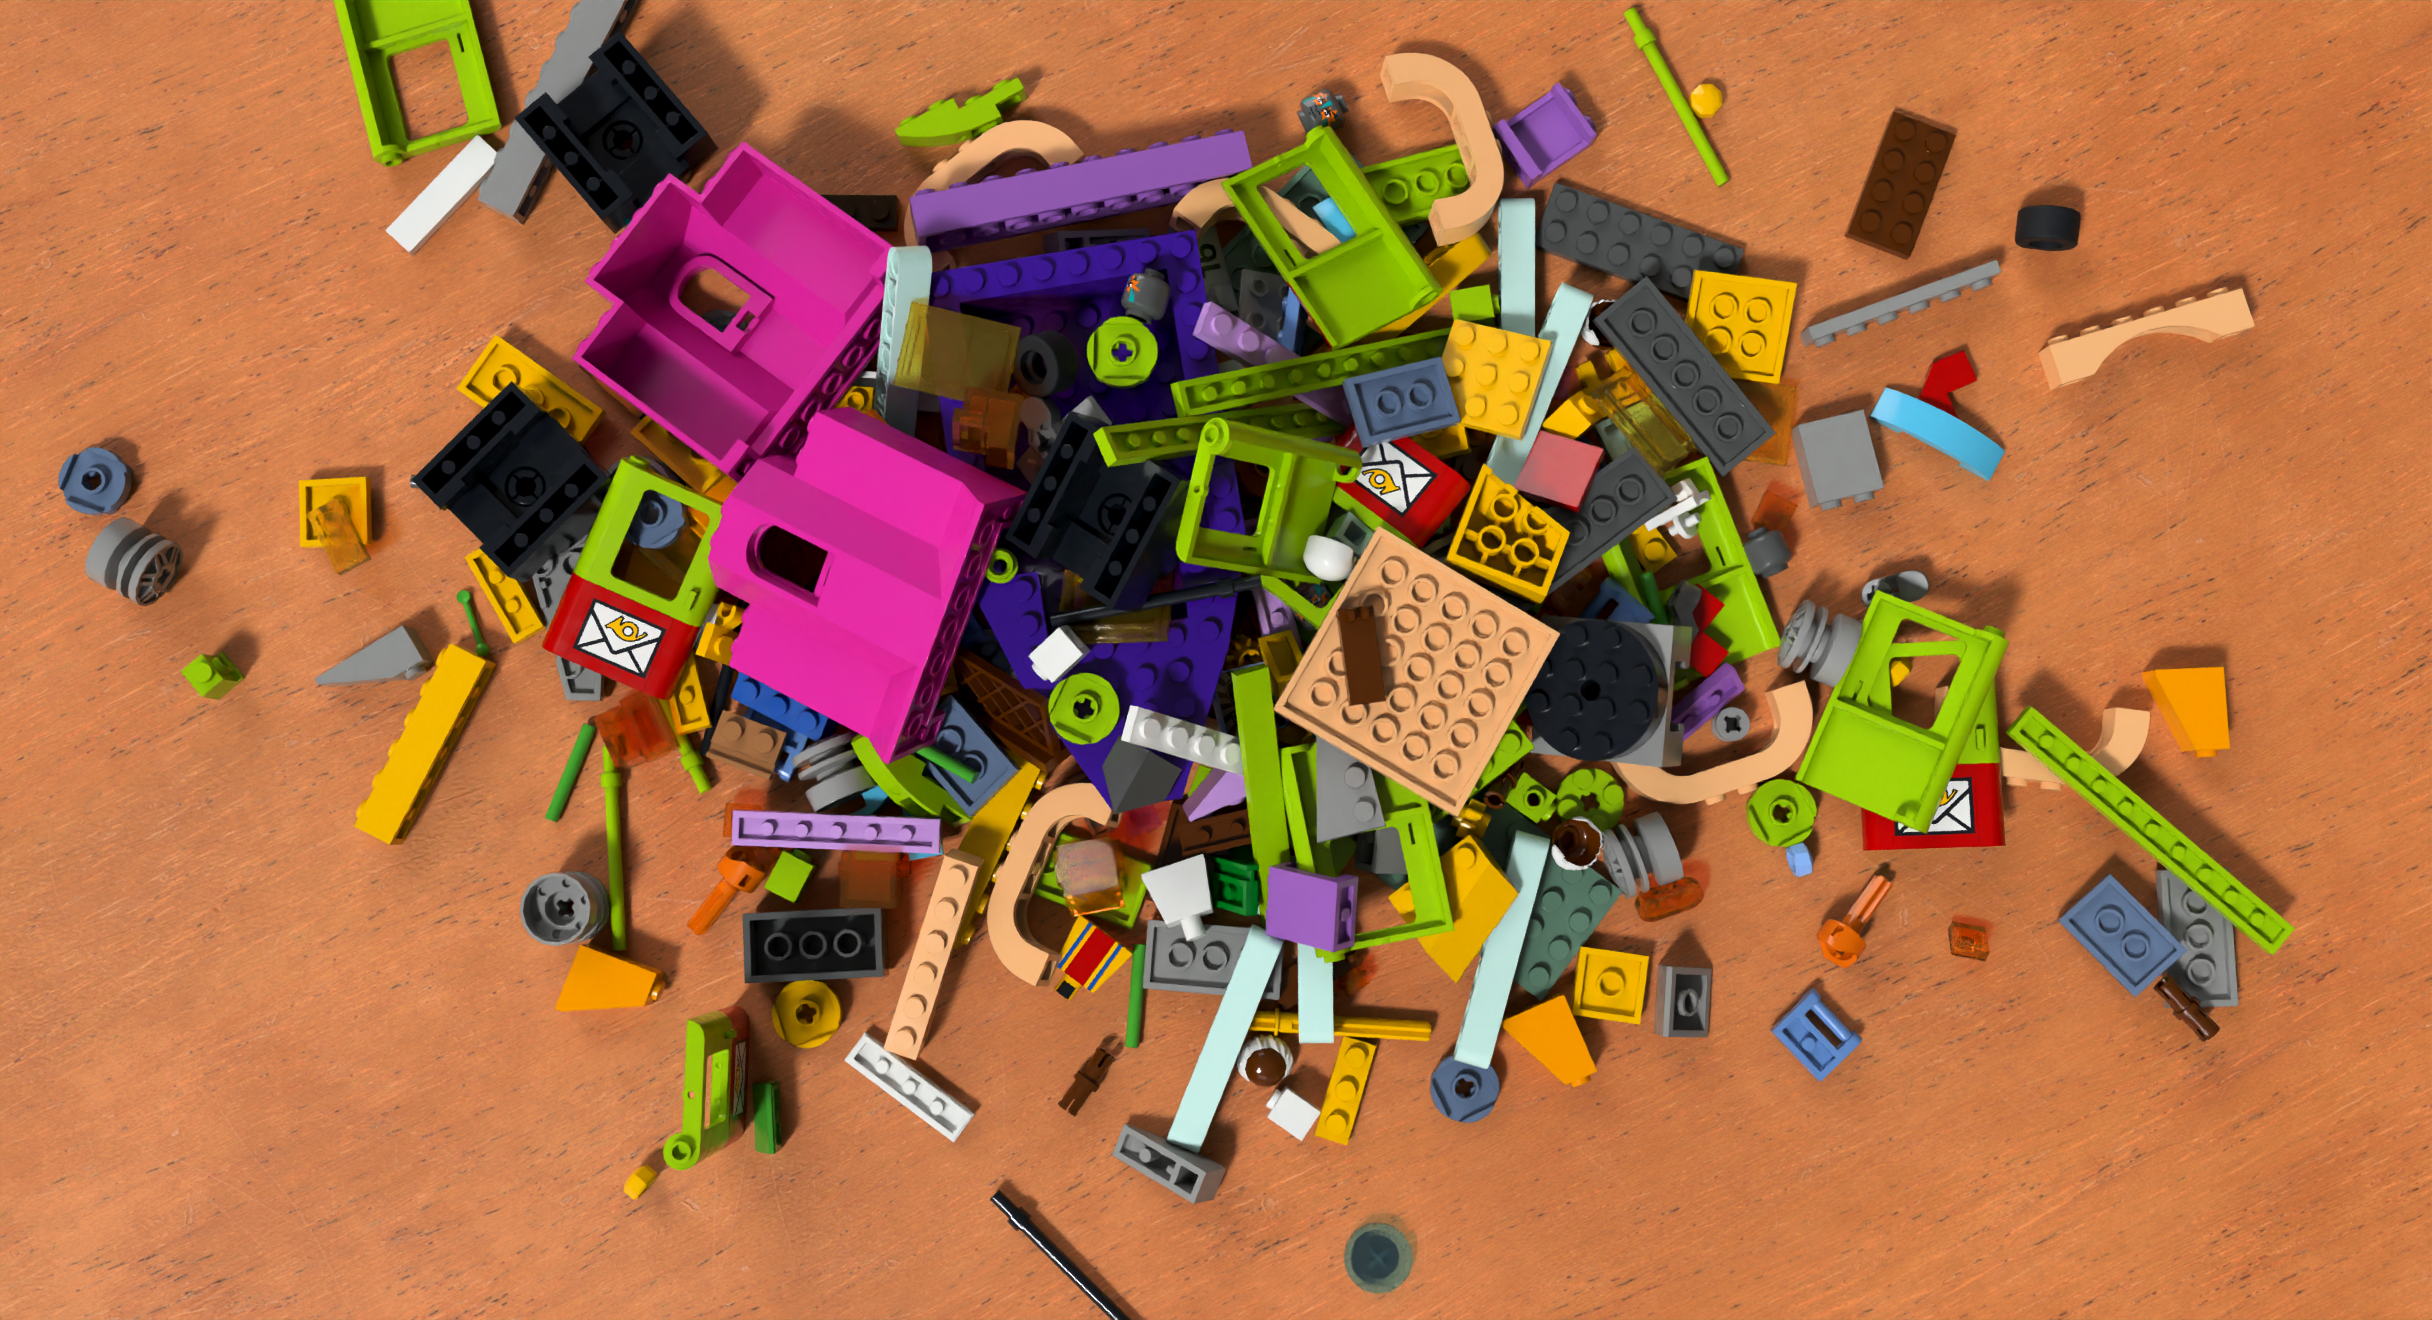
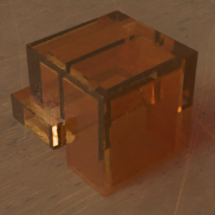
(989, 425)
(636, 731)
(1091, 875)
(872, 879)

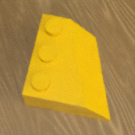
(1506, 541)
(1477, 899)

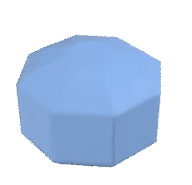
(1799, 859)

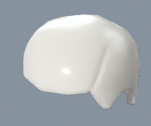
(1328, 558)

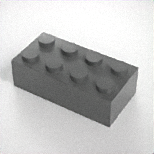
(815, 944)

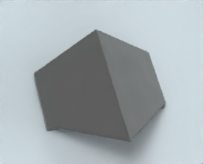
(1137, 776)

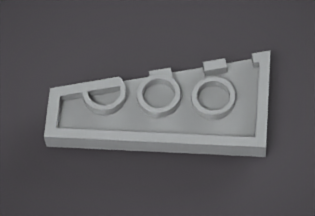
(1345, 795)

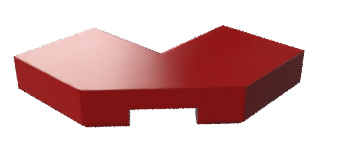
(1945, 377)
(1706, 652)

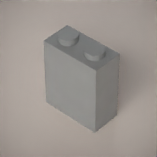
(1837, 460)

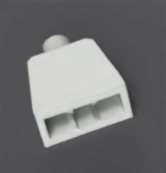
(1182, 894)

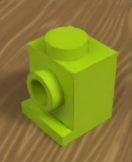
(212, 675)
(1518, 799)

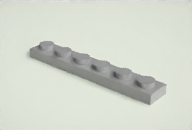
(1914, 301)

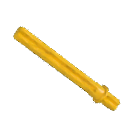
(1346, 1026)

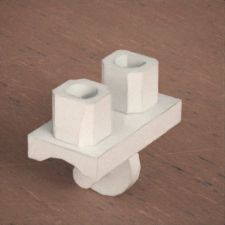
(1683, 522)

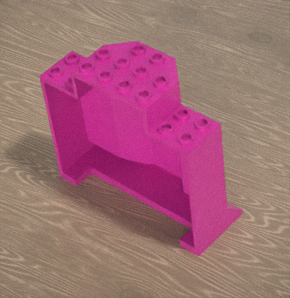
(813, 298)
(899, 578)

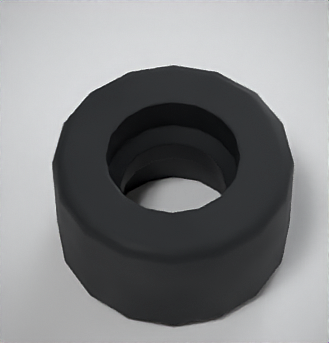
(2047, 228)
(1059, 359)

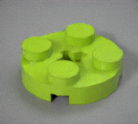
(1108, 339)
(1077, 689)
(1586, 781)
(1799, 819)

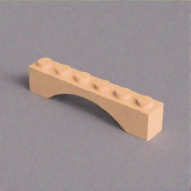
(2209, 320)
(932, 953)

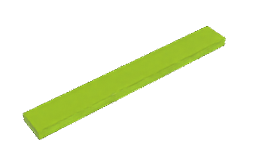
(1261, 773)

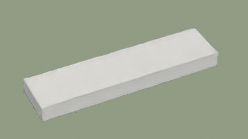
(443, 195)
(910, 1087)

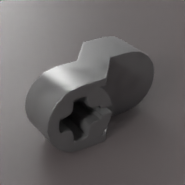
(1911, 584)
(1683, 603)

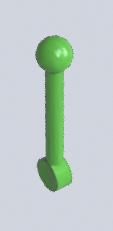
(465, 598)

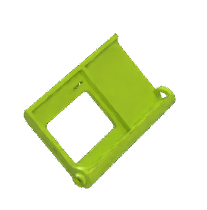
(1744, 622)

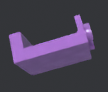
(1545, 135)
(1311, 907)

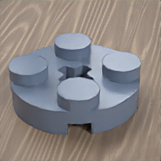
(113, 490)
(667, 529)
(1457, 1106)

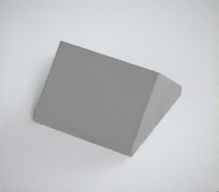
(1682, 1001)

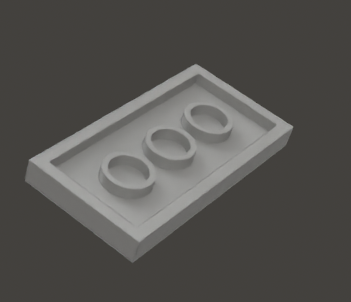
(2209, 963)
(1199, 964)

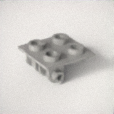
(1262, 301)

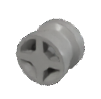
(1725, 729)

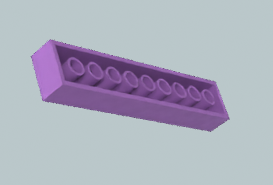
(1074, 192)

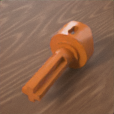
(736, 875)
(1845, 936)

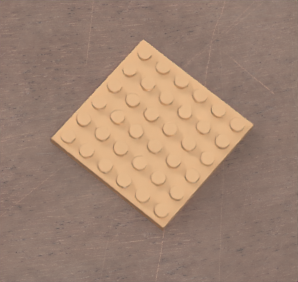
(1449, 667)

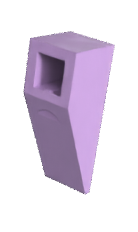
(1215, 791)

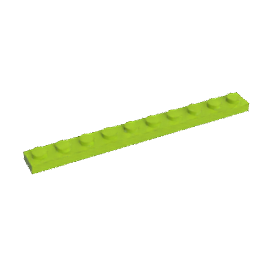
(1302, 374)
(1181, 436)
(2150, 830)

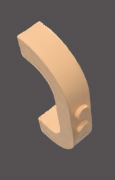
(1447, 87)
(986, 154)
(1210, 204)
(1790, 733)
(2118, 747)
(1022, 870)

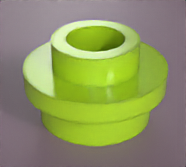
(1011, 570)

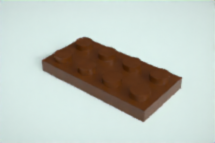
(1900, 185)

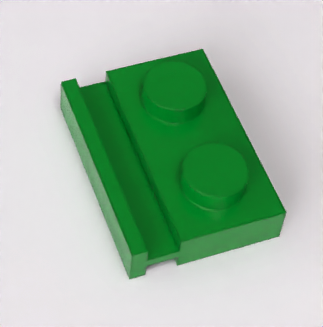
(1234, 885)

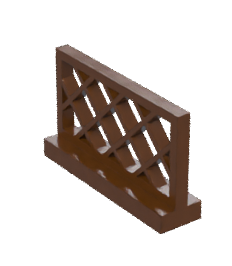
(1009, 711)

